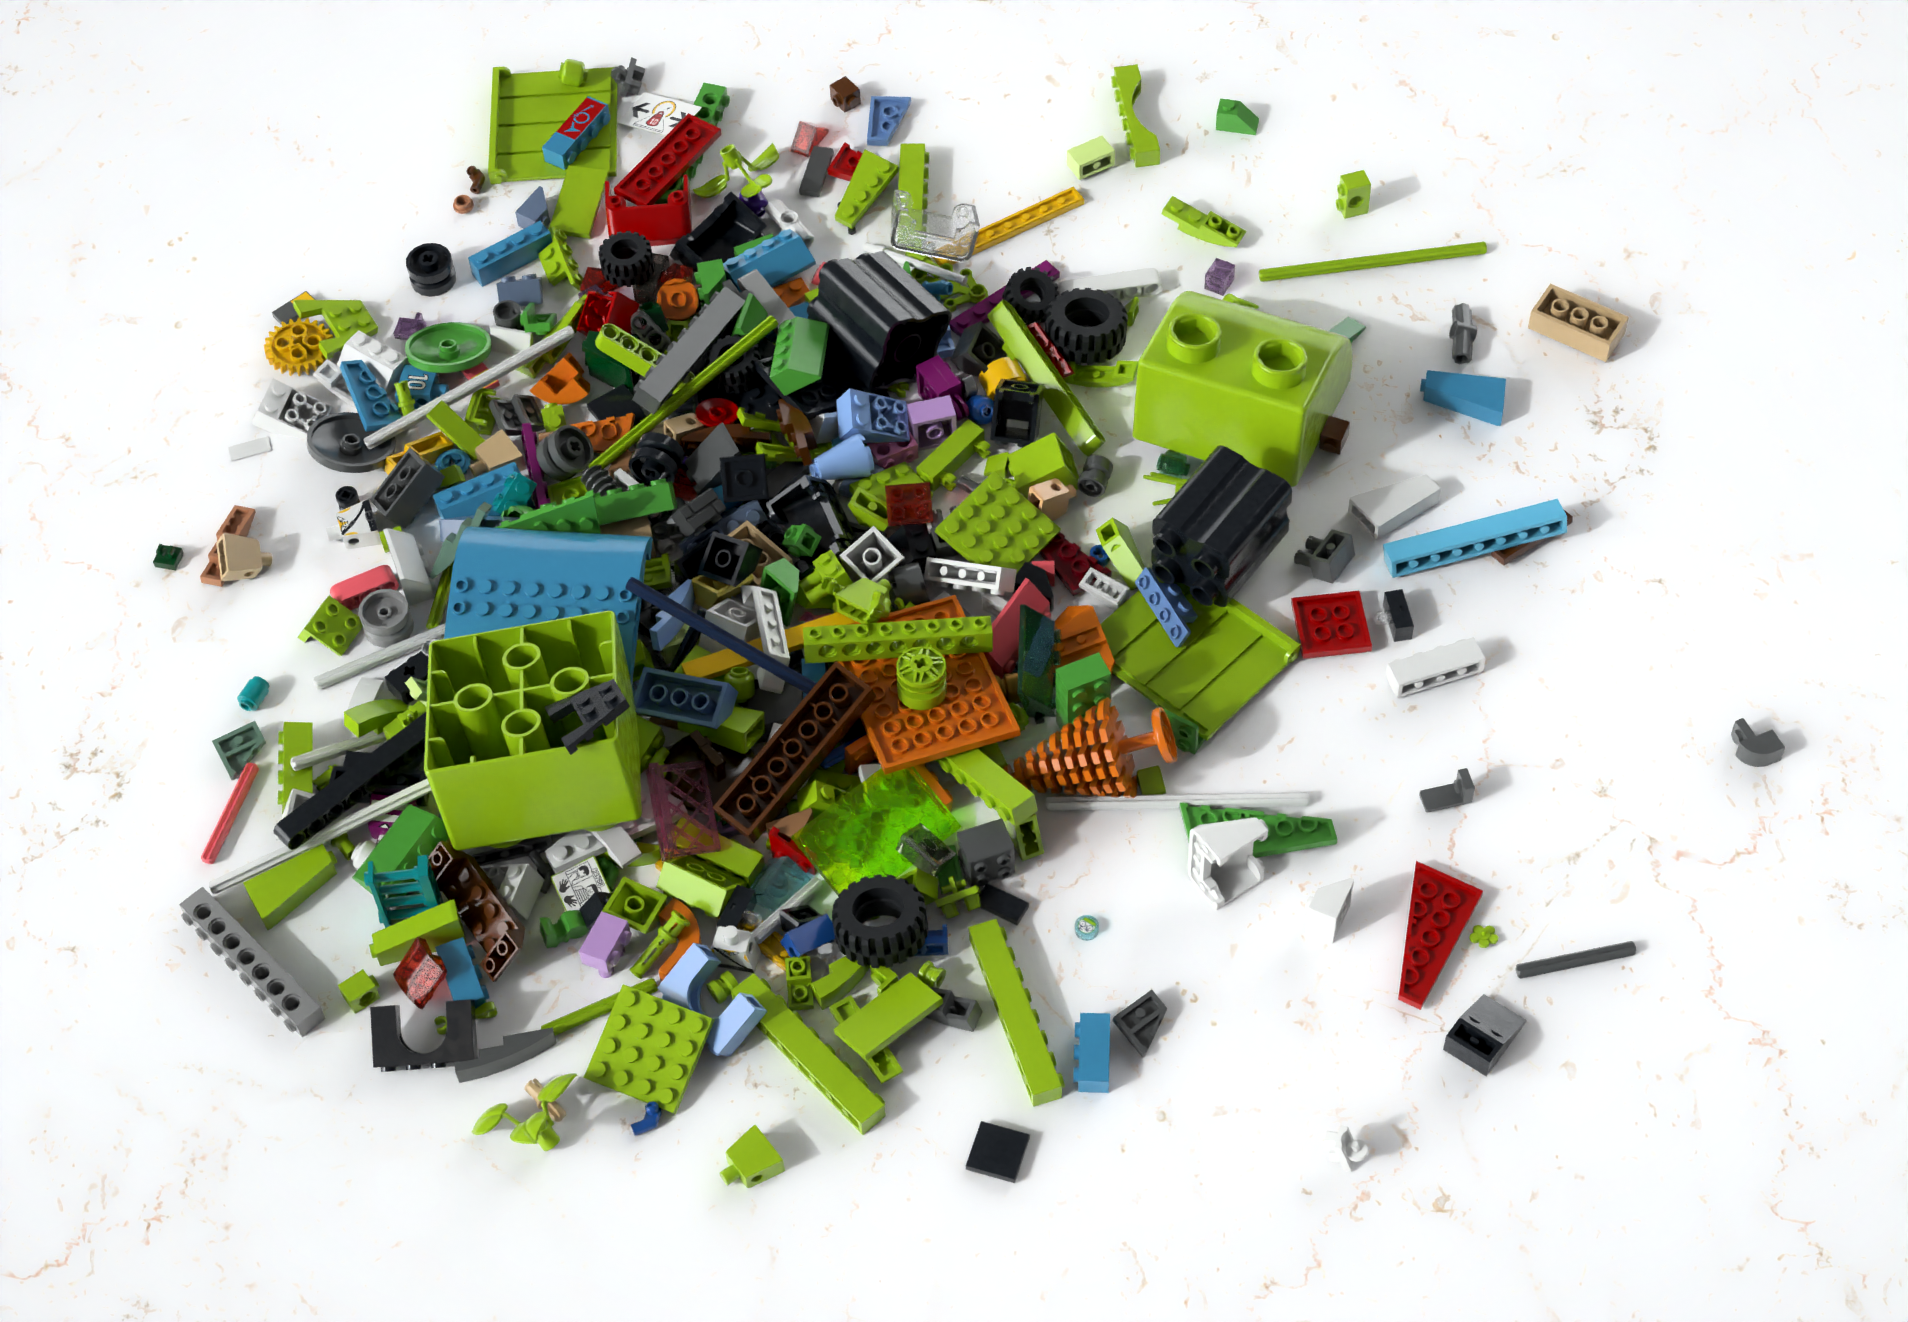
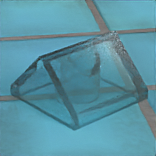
(778, 882)

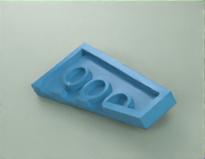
(369, 399)

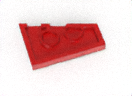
(845, 163)

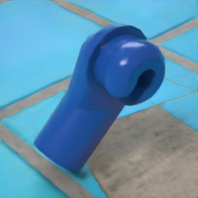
(650, 1119)

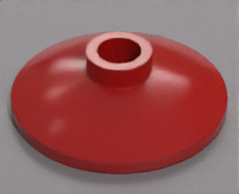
(715, 411)

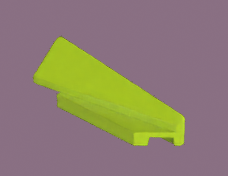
(571, 319)

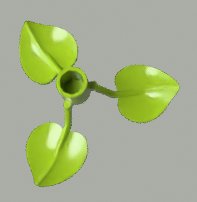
(733, 158)
(536, 1128)

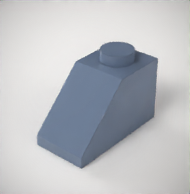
(533, 210)

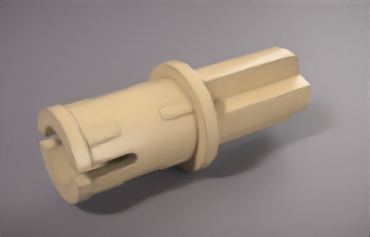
(555, 1111)

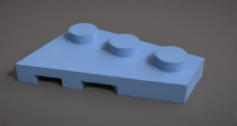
(885, 117)

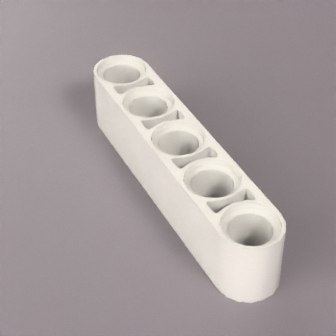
(1121, 284)

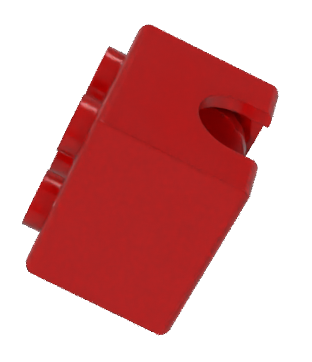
(605, 309)

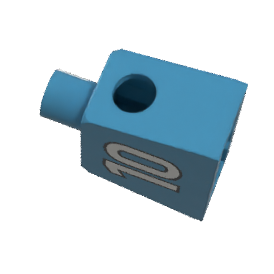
(422, 385)

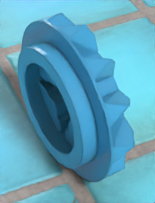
(457, 456)

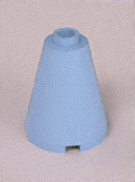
(844, 460)

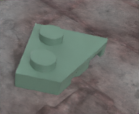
(239, 747)

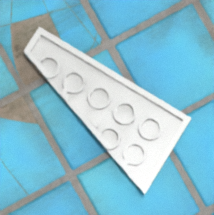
(582, 844)

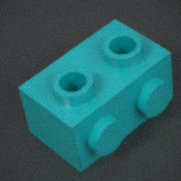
(516, 492)

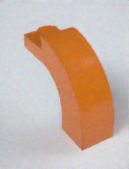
(686, 937)

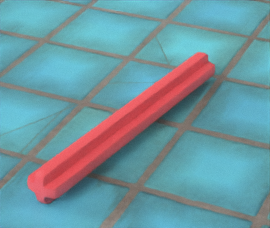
(229, 813)

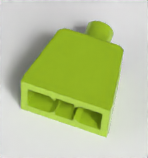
(752, 1160)

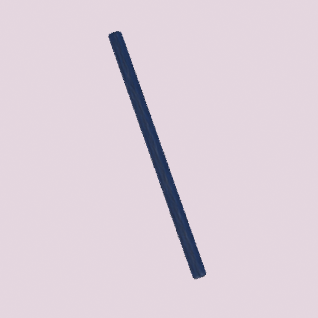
(720, 635)

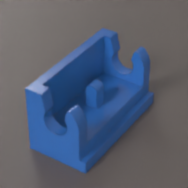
(809, 936)
(935, 943)

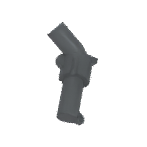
(544, 870)

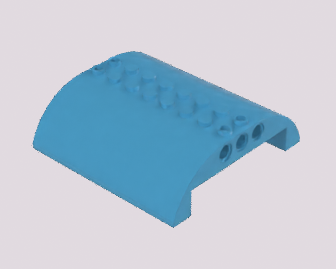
(543, 576)

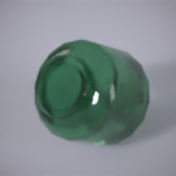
(1173, 464)

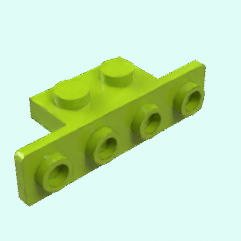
(558, 260)

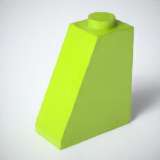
(1026, 837)

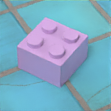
(931, 421)

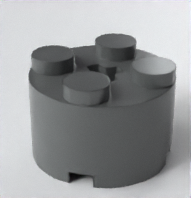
(909, 584)

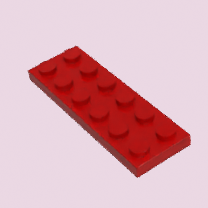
(667, 161)

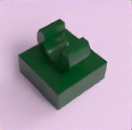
(168, 557)

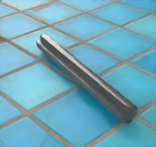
(1575, 959)

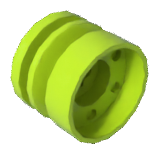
(921, 678)

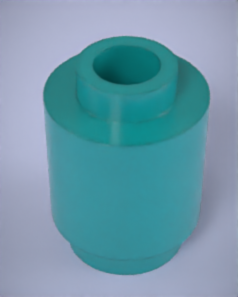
(253, 693)

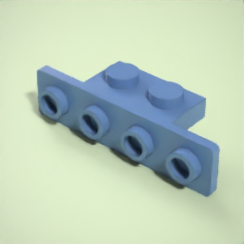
(1168, 605)

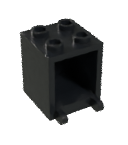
(1016, 402)

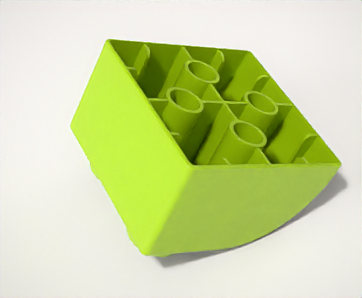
(1239, 383)
(498, 754)

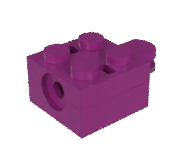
(938, 380)

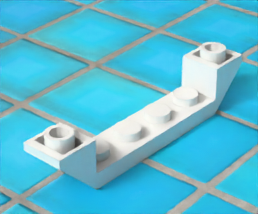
(771, 632)

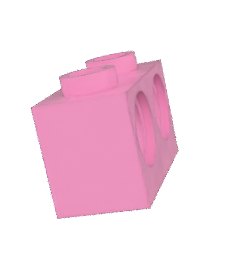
(893, 453)

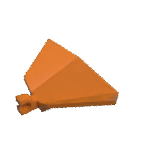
(1082, 636)

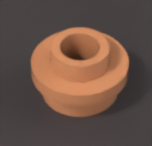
(463, 204)

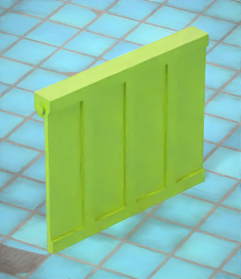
(531, 109)
(1214, 670)

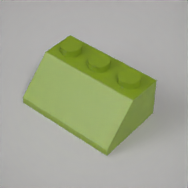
(698, 884)

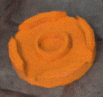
(678, 299)

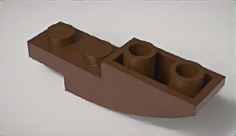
(798, 430)
(741, 435)

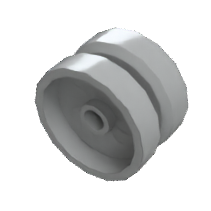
(386, 617)

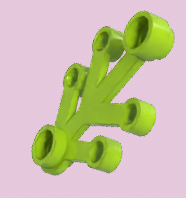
(973, 294)

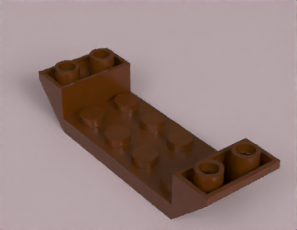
(479, 907)

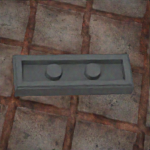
(816, 171)

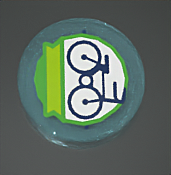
(1086, 927)

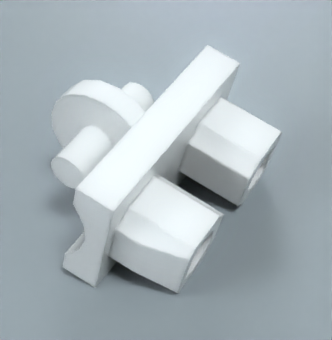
(1344, 1147)

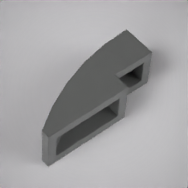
(956, 1011)

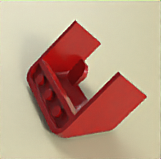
(658, 222)

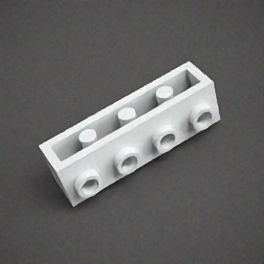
(970, 574)
(1435, 667)

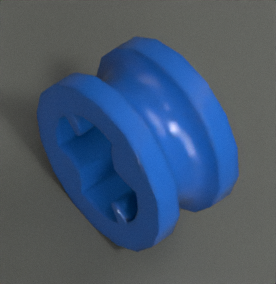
(1098, 549)

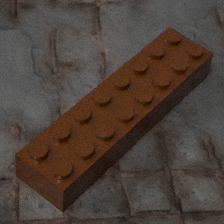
(794, 751)

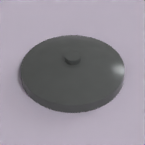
(339, 444)

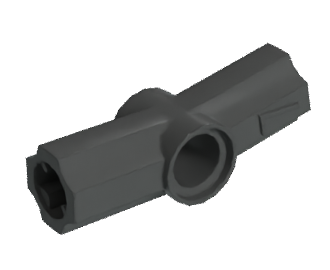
(1462, 333)

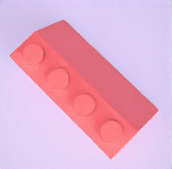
(1006, 627)

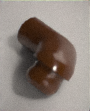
(477, 178)

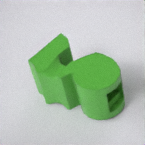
(569, 926)

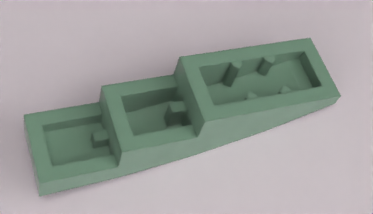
(449, 547)

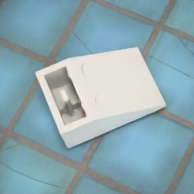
(288, 410)
(517, 884)

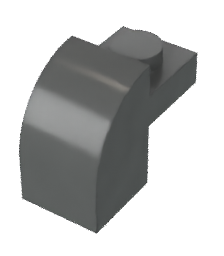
(1756, 750)

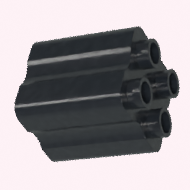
(878, 318)
(1220, 527)

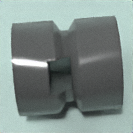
(508, 315)
(1095, 475)

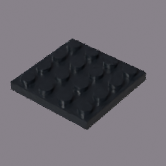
(820, 395)

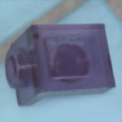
(407, 327)

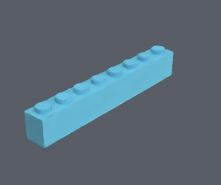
(1475, 538)

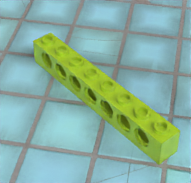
(893, 638)

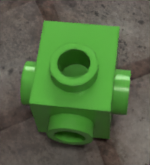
(801, 540)

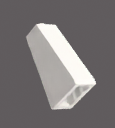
(1394, 504)

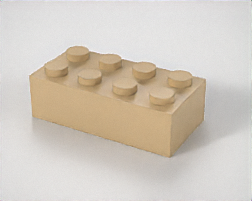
(1578, 322)

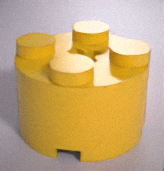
(1000, 369)

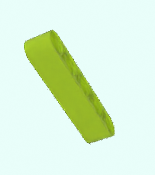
(630, 351)

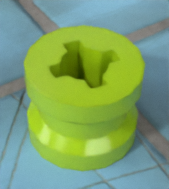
(931, 975)

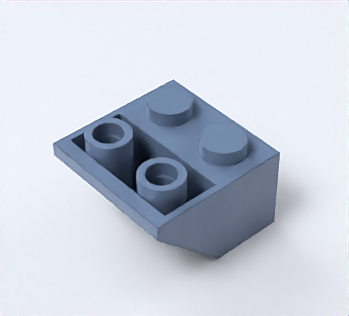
(522, 290)

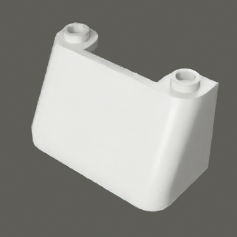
(1223, 858)

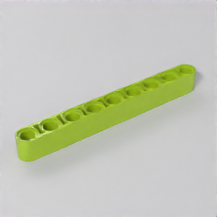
(1042, 371)

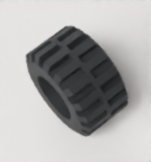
(626, 259)
(1033, 281)
(738, 376)

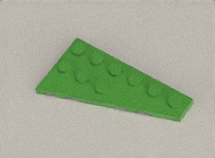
(572, 516)
(1284, 832)

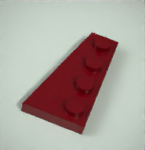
(1071, 563)

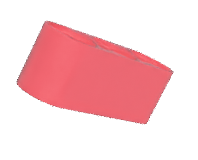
(355, 589)

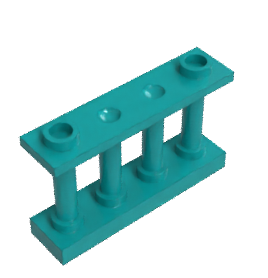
(424, 883)

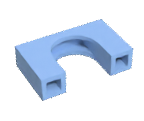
(684, 986)

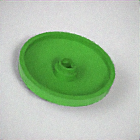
(448, 347)

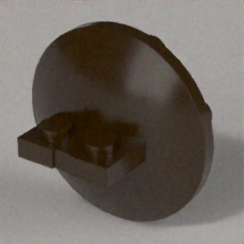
(721, 765)

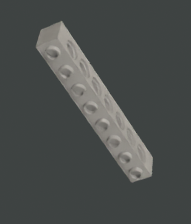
(203, 904)

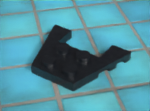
(594, 706)

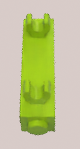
(952, 454)

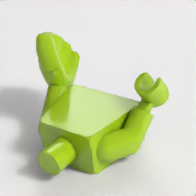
(861, 601)

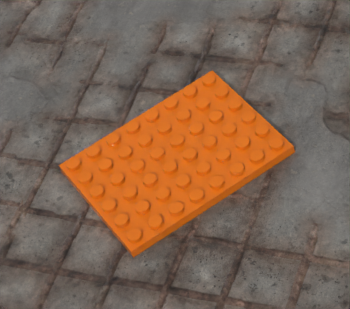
(967, 718)

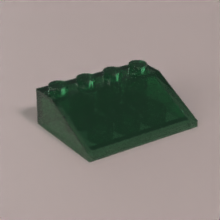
(1037, 662)

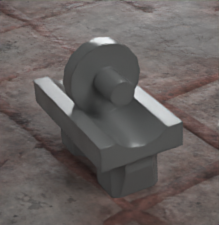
(624, 75)

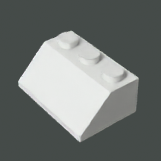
(380, 359)
(409, 566)

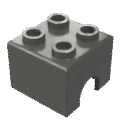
(986, 853)

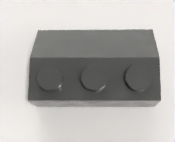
(407, 488)

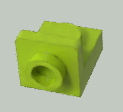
(883, 977)

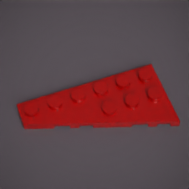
(1435, 923)

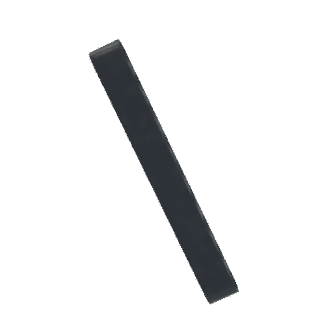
(353, 785)

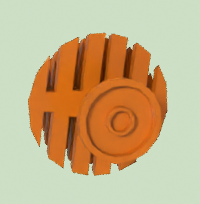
(1092, 755)

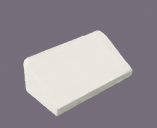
(509, 340)

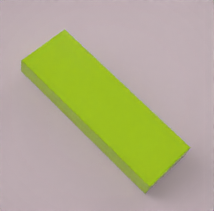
(455, 428)

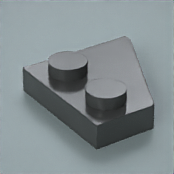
(1141, 1021)

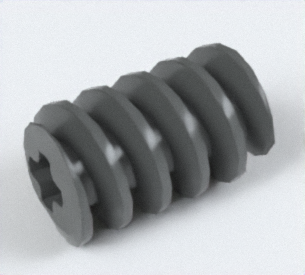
(598, 480)

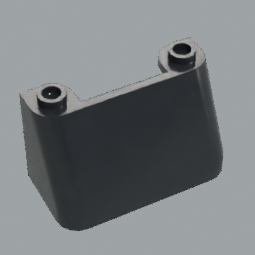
(719, 234)
(815, 504)

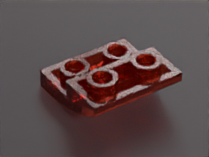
(909, 504)
(420, 973)

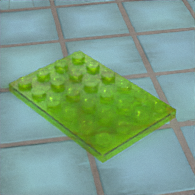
(864, 827)

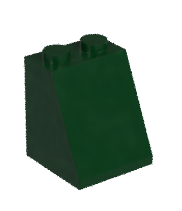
(607, 368)

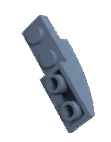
(731, 520)

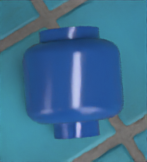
(980, 409)

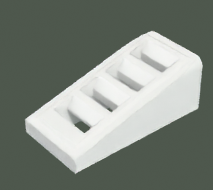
(1109, 600)

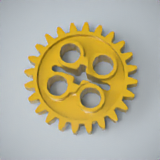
(296, 346)

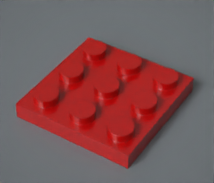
(1331, 624)

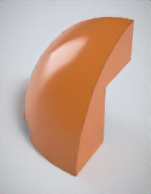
(562, 383)

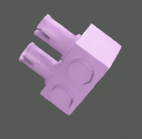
(605, 943)

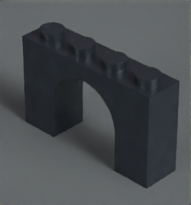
(392, 1051)

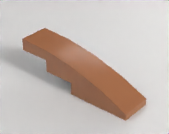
(237, 523)

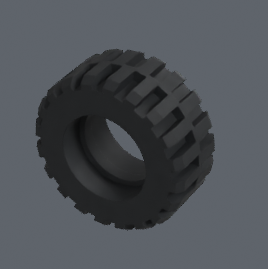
(1082, 308)
(885, 943)

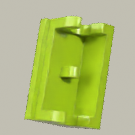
(479, 413)

